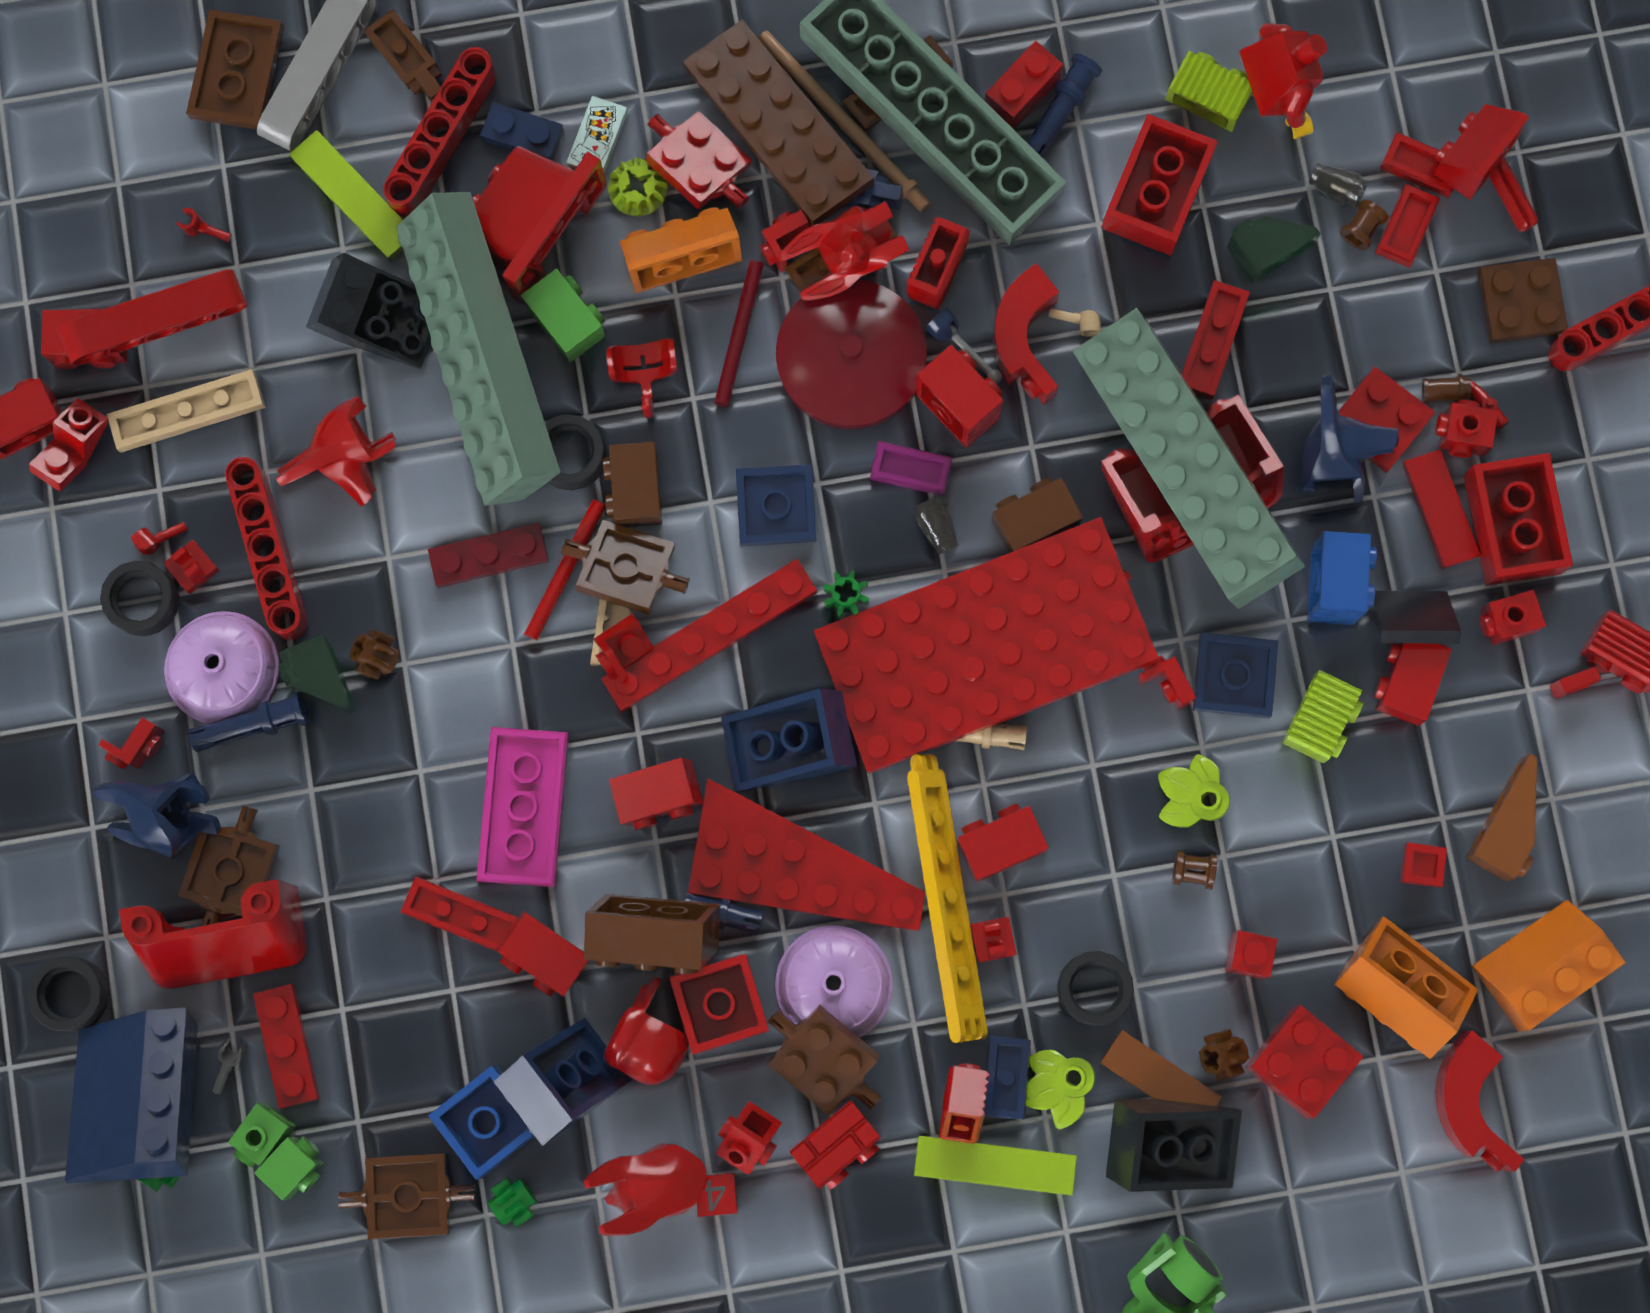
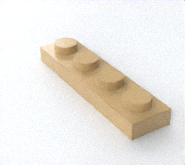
(186, 410)

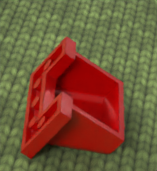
(529, 209)

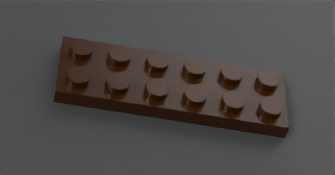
(778, 123)

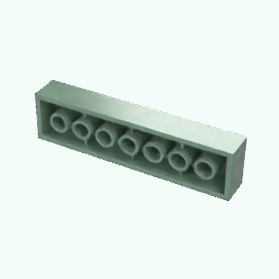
(934, 112)
(477, 348)
(1188, 459)

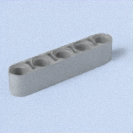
(314, 71)

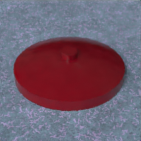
(851, 356)

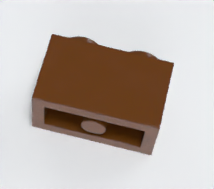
(634, 484)
(1036, 515)

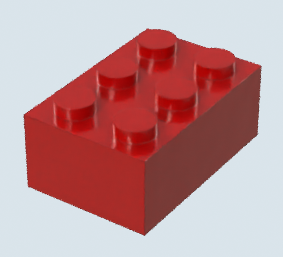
(1159, 184)
(1517, 519)

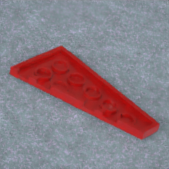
(774, 863)

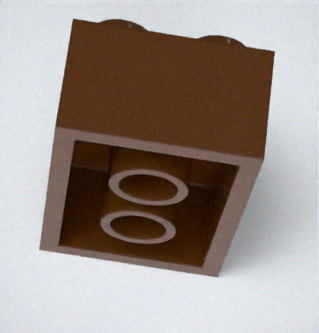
(651, 933)

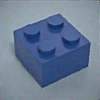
(1340, 578)
(481, 1124)

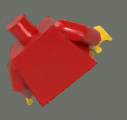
(1284, 73)

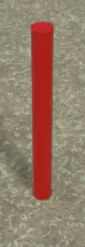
(563, 572)

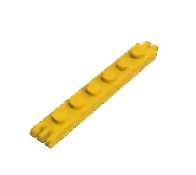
(946, 900)

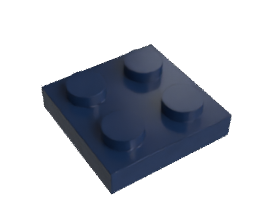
(776, 505)
(1235, 675)

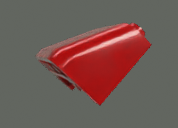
(1146, 509)
(261, 941)

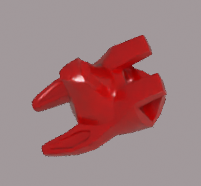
(849, 246)
(340, 452)
(649, 1187)

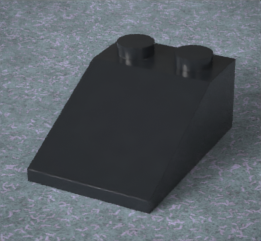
(1172, 1145)

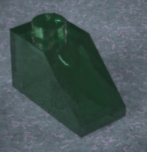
(1268, 244)
(316, 673)

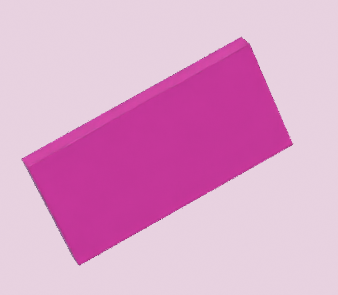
(523, 807)

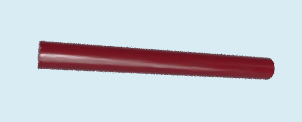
(739, 333)

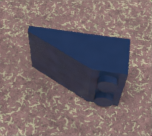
(789, 740)
(560, 1081)

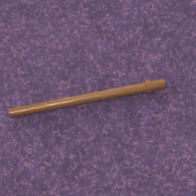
(845, 122)

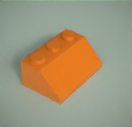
(681, 249)
(1547, 965)
(1407, 988)

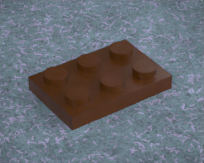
(235, 69)

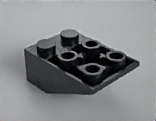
(371, 311)

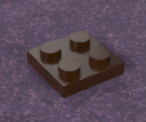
(1522, 300)

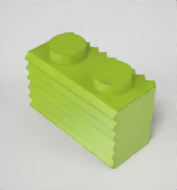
(1210, 90)
(1323, 716)

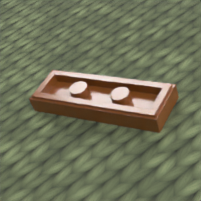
(1154, 1073)

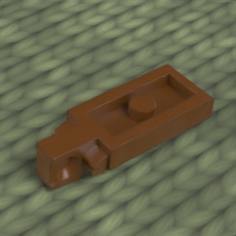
(404, 54)

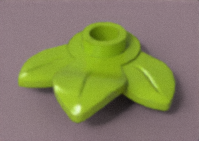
(1187, 791)
(1053, 1089)

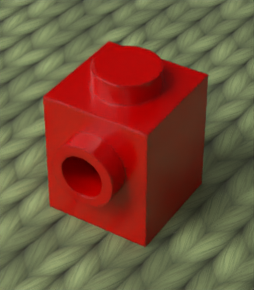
(1511, 617)

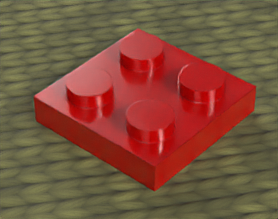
(1389, 405)

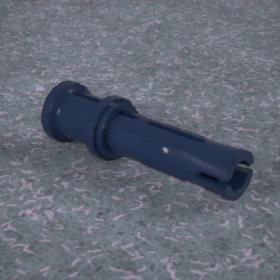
(1069, 93)
(266, 718)

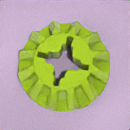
(632, 202)

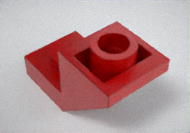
(74, 441)

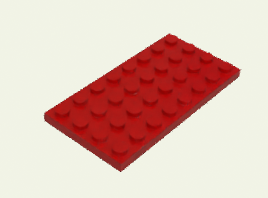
(986, 645)

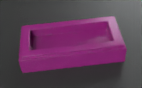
(911, 468)

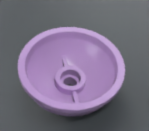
(244, 673)
(838, 952)

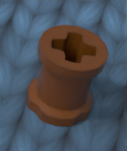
(1364, 224)
(1204, 877)

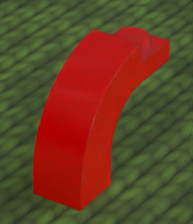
(1020, 306)
(1458, 1106)

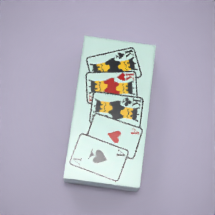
(598, 132)

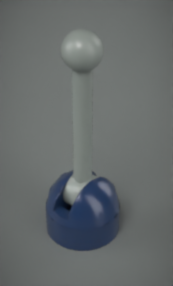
(945, 328)

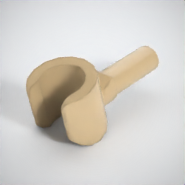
(1089, 320)

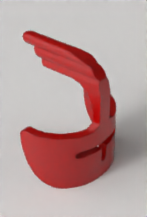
(630, 356)

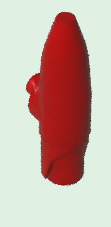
(1485, 401)

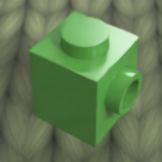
(260, 1134)
(291, 1167)

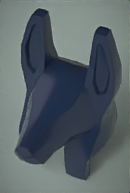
(1340, 445)
(160, 813)

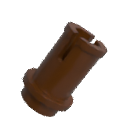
(1446, 389)

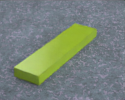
(349, 193)
(995, 1165)

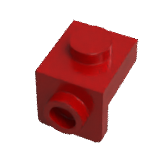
(779, 234)
(141, 744)

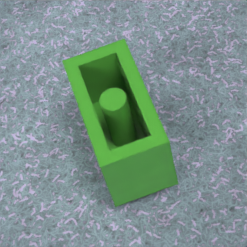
(564, 315)

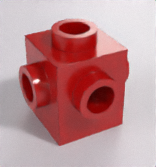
(1466, 429)
(748, 1138)

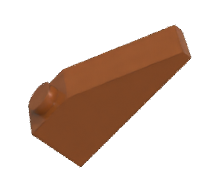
(1510, 828)

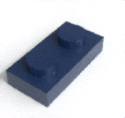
(516, 128)
(1008, 1077)

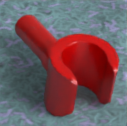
(199, 226)
(149, 543)

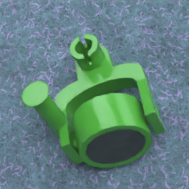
(1186, 1268)

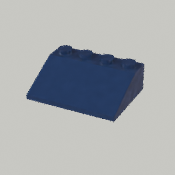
(133, 1098)

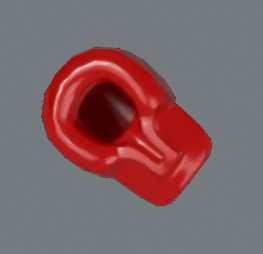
(644, 1045)

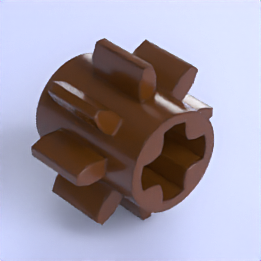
(374, 654)
(1224, 1055)

